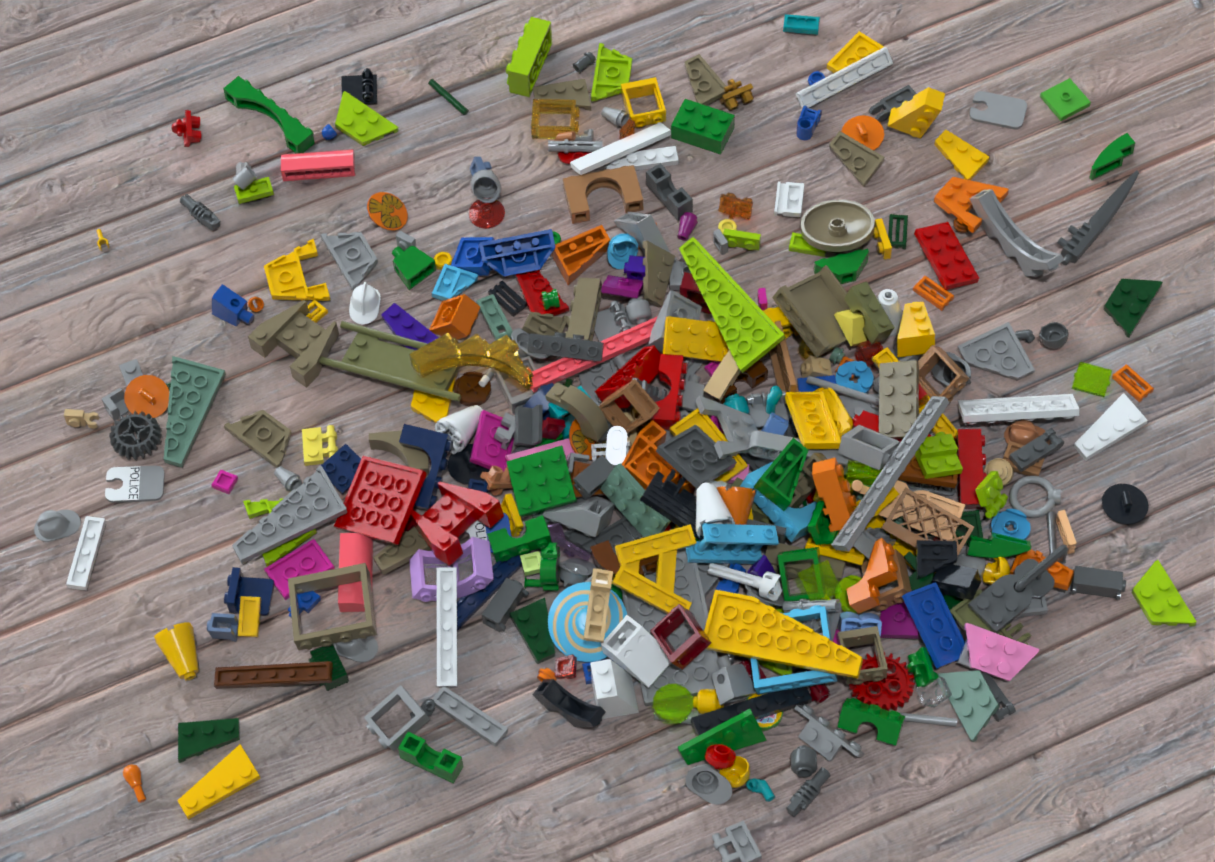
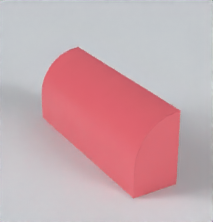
(318, 165)
(354, 550)

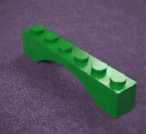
(245, 96)

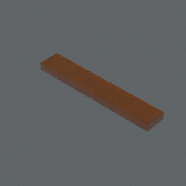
(273, 675)

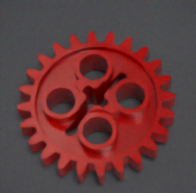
(885, 698)

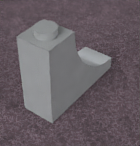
(642, 228)

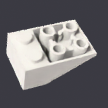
(636, 651)

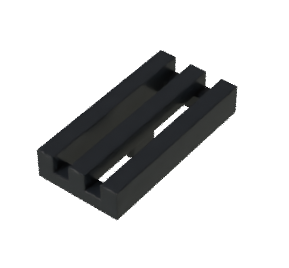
(498, 288)

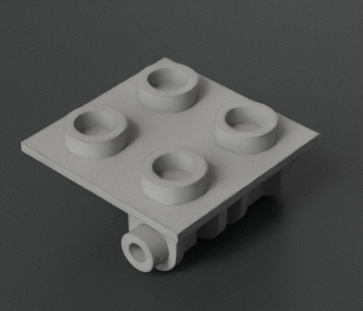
(611, 321)
(757, 408)

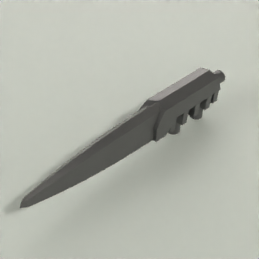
(1088, 233)

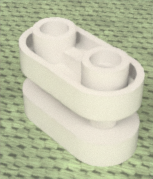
(616, 445)

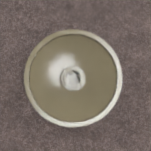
(837, 225)

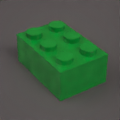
(702, 126)

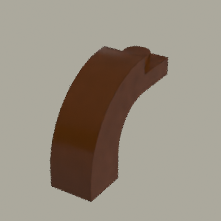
(608, 560)

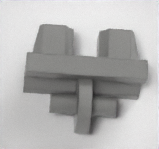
(506, 435)

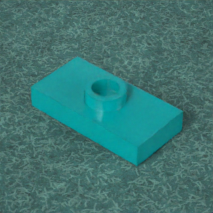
(801, 24)

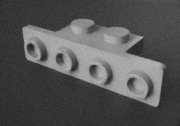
(823, 737)

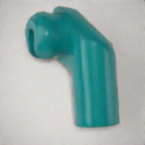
(773, 398)
(762, 787)

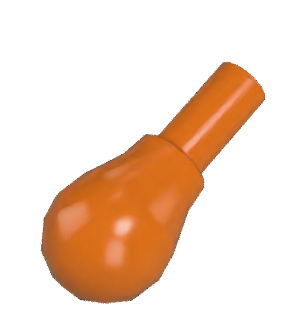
(132, 775)

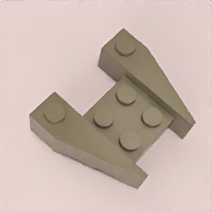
(299, 338)

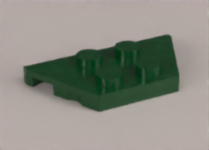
(1130, 302)

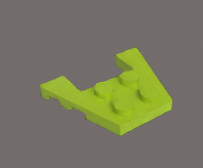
(264, 506)

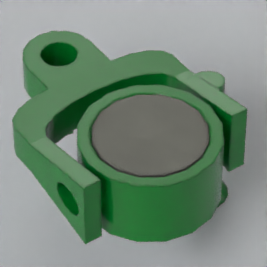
(548, 569)

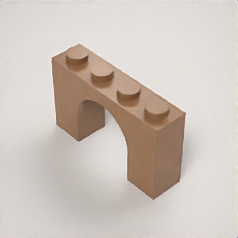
(619, 179)

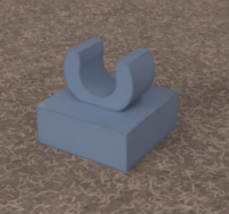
(477, 165)

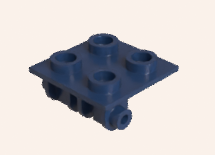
(342, 467)

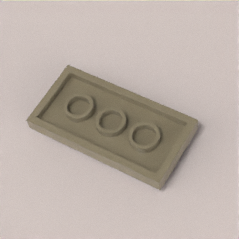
(898, 397)

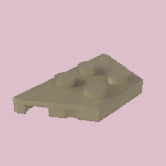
(262, 435)

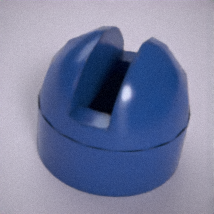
(328, 132)

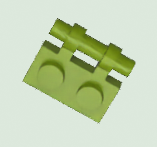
(989, 494)

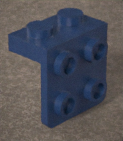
(247, 587)

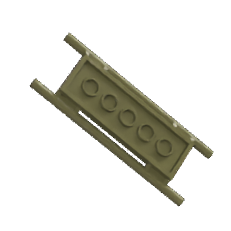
(391, 362)

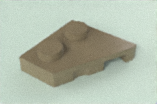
(544, 324)

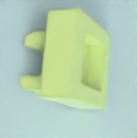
(531, 563)

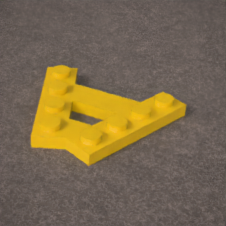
(665, 546)

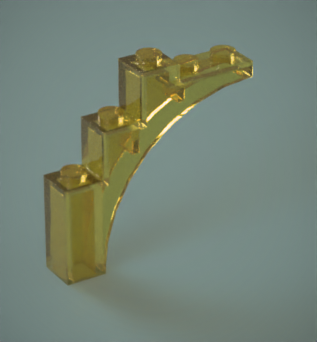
(474, 351)

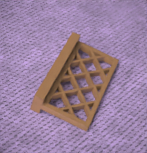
(782, 365)
(910, 537)

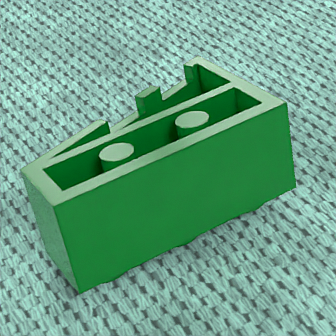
(782, 475)

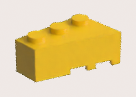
(917, 114)
(915, 331)

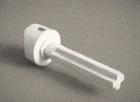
(767, 584)

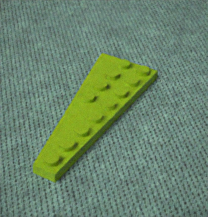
(740, 320)

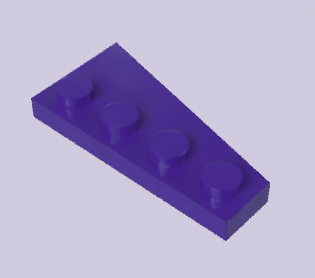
(406, 326)

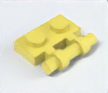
(313, 444)

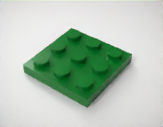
(541, 481)

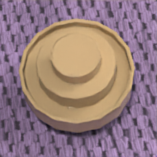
(1003, 467)

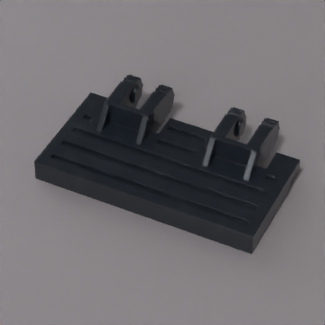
(671, 504)

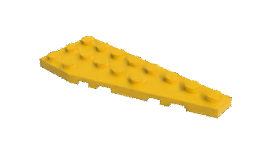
(757, 631)

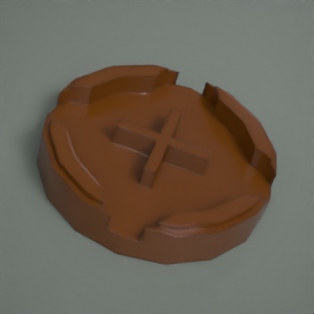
(470, 390)

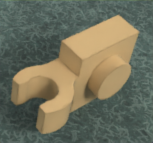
(79, 418)

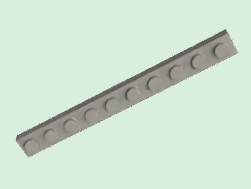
(890, 473)

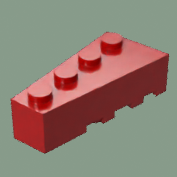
(641, 366)
(972, 461)

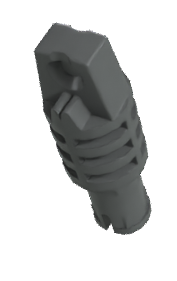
(200, 212)
(807, 792)

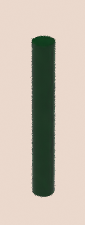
(448, 97)

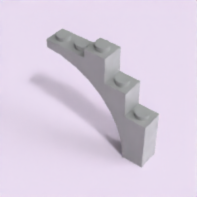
(1014, 242)

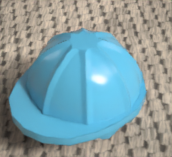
(620, 248)

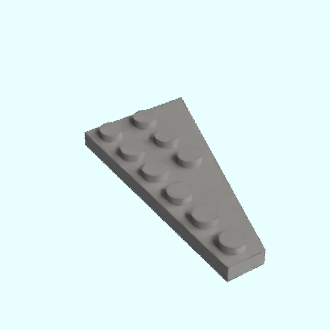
(296, 514)

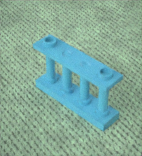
(731, 543)

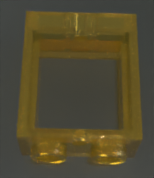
(553, 106)

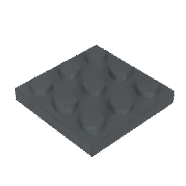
(695, 456)

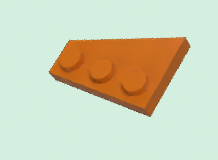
(1061, 574)

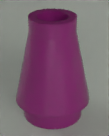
(687, 224)

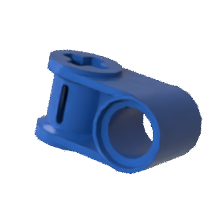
(807, 123)

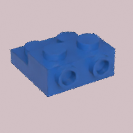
(469, 256)

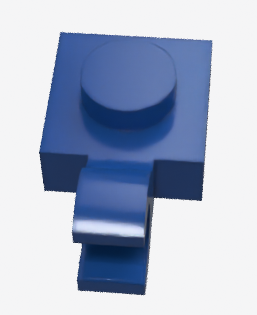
(306, 601)

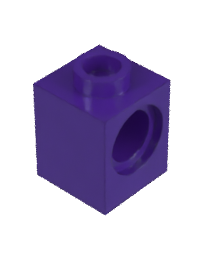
(635, 267)

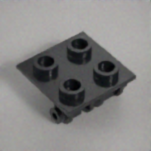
(361, 86)

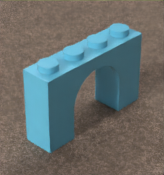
(793, 519)

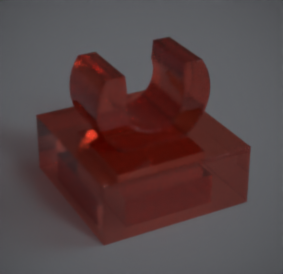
(566, 667)

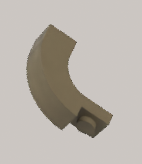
(582, 407)

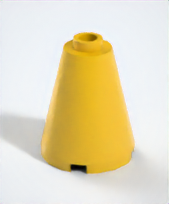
(179, 649)

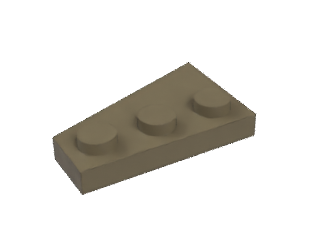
(704, 81)
(856, 157)
(657, 273)

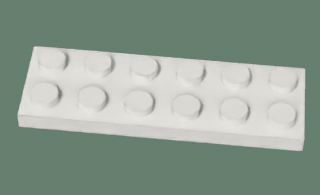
(1018, 408)

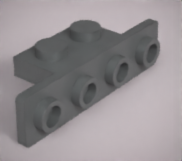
(565, 346)

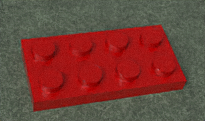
(946, 256)

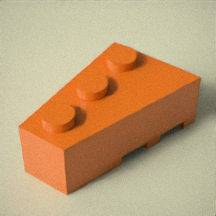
(580, 252)
(834, 491)

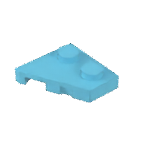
(452, 282)

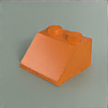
(455, 317)

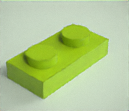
(256, 190)
(742, 239)

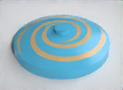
(568, 621)

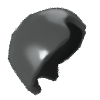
(1053, 335)

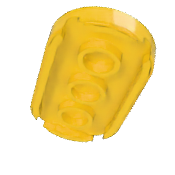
(838, 411)

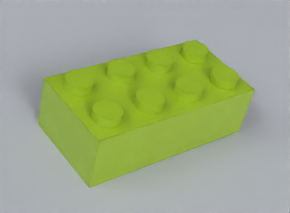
(529, 56)

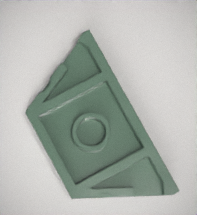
(971, 700)

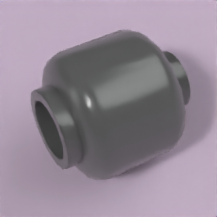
(803, 761)

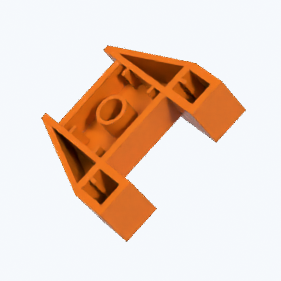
(644, 461)

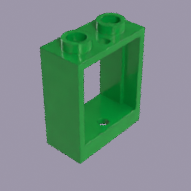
(795, 555)

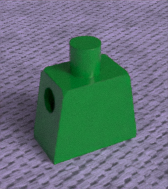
(412, 265)

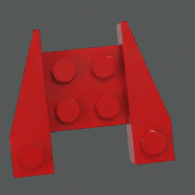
(452, 516)

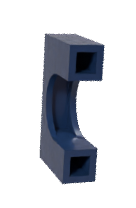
(437, 447)

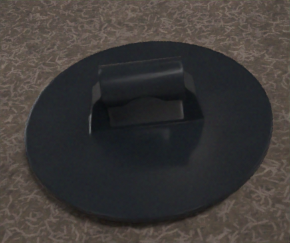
(462, 469)
(1125, 503)

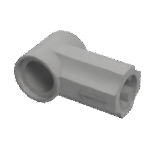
(244, 175)

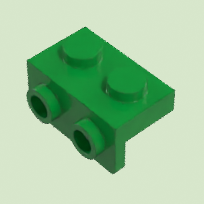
(819, 526)

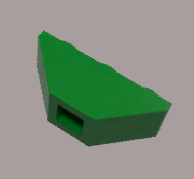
(844, 266)

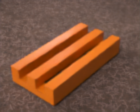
(931, 295)
(1130, 385)

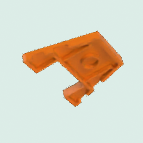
(956, 197)

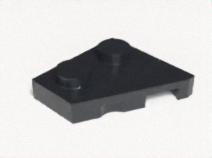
(934, 556)

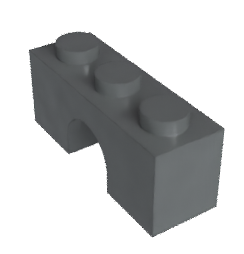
(675, 200)

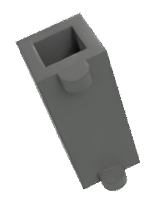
(1098, 582)
(503, 604)

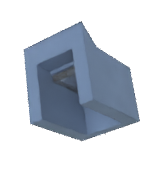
(223, 626)

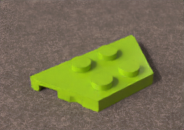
(610, 72)
(361, 121)
(1161, 599)

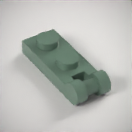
(494, 317)

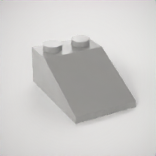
(674, 306)

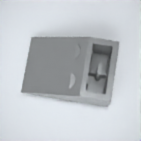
(587, 515)

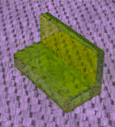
(862, 472)

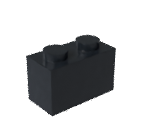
(958, 581)

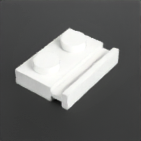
(789, 199)

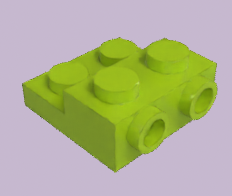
(938, 456)

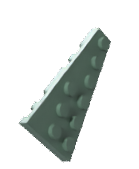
(189, 401)

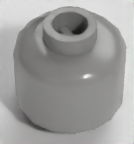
(638, 311)

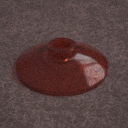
(486, 218)

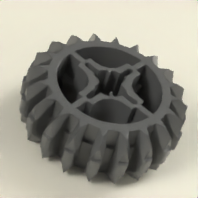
(146, 430)

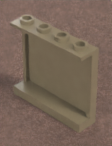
(812, 307)

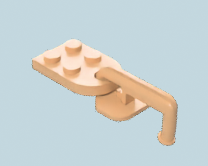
(943, 520)

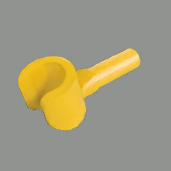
(102, 240)

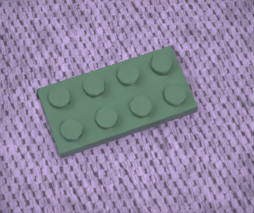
(625, 495)

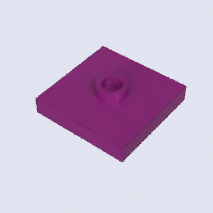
(622, 286)
(898, 623)

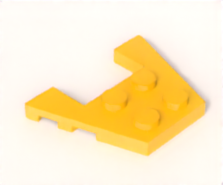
(287, 278)

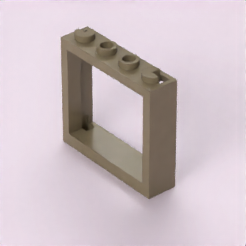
(325, 580)

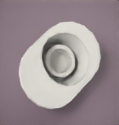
(364, 304)

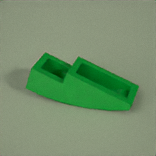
(1112, 156)
(996, 546)

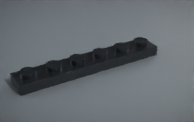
(760, 706)

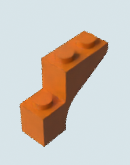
(879, 572)

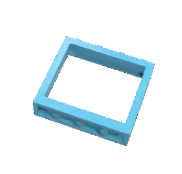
(798, 679)

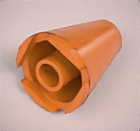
(738, 501)

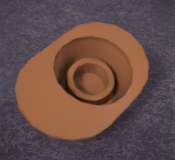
(1023, 432)

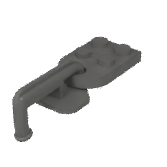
(1013, 593)

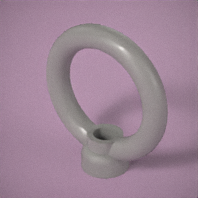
(1054, 496)

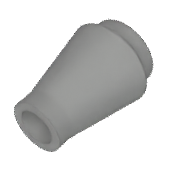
(616, 116)
(287, 478)

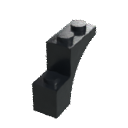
(575, 710)

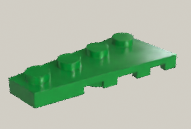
(734, 733)

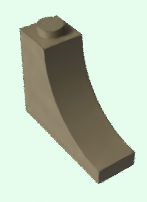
(390, 442)

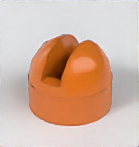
(259, 302)

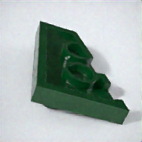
(533, 627)

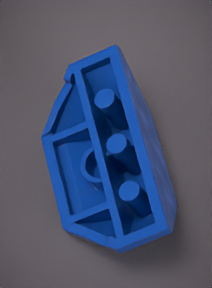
(518, 253)

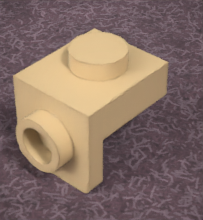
(816, 367)

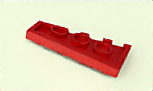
(532, 285)

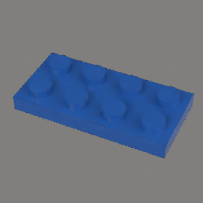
(935, 624)

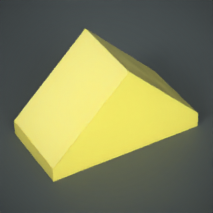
(852, 326)

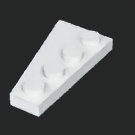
(1115, 424)

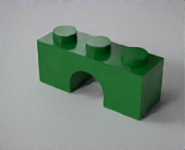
(505, 546)
(887, 722)
(442, 764)

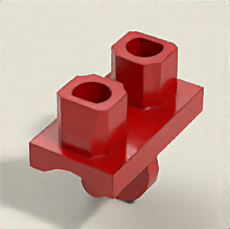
(185, 126)

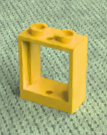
(648, 87)

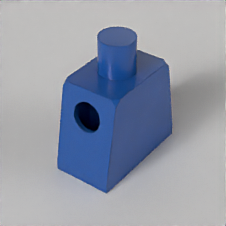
(230, 307)

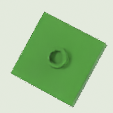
(1065, 99)

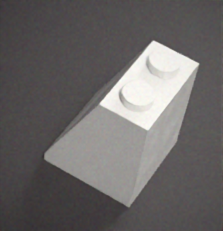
(613, 689)

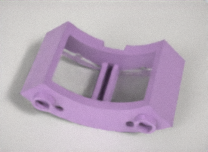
(473, 570)

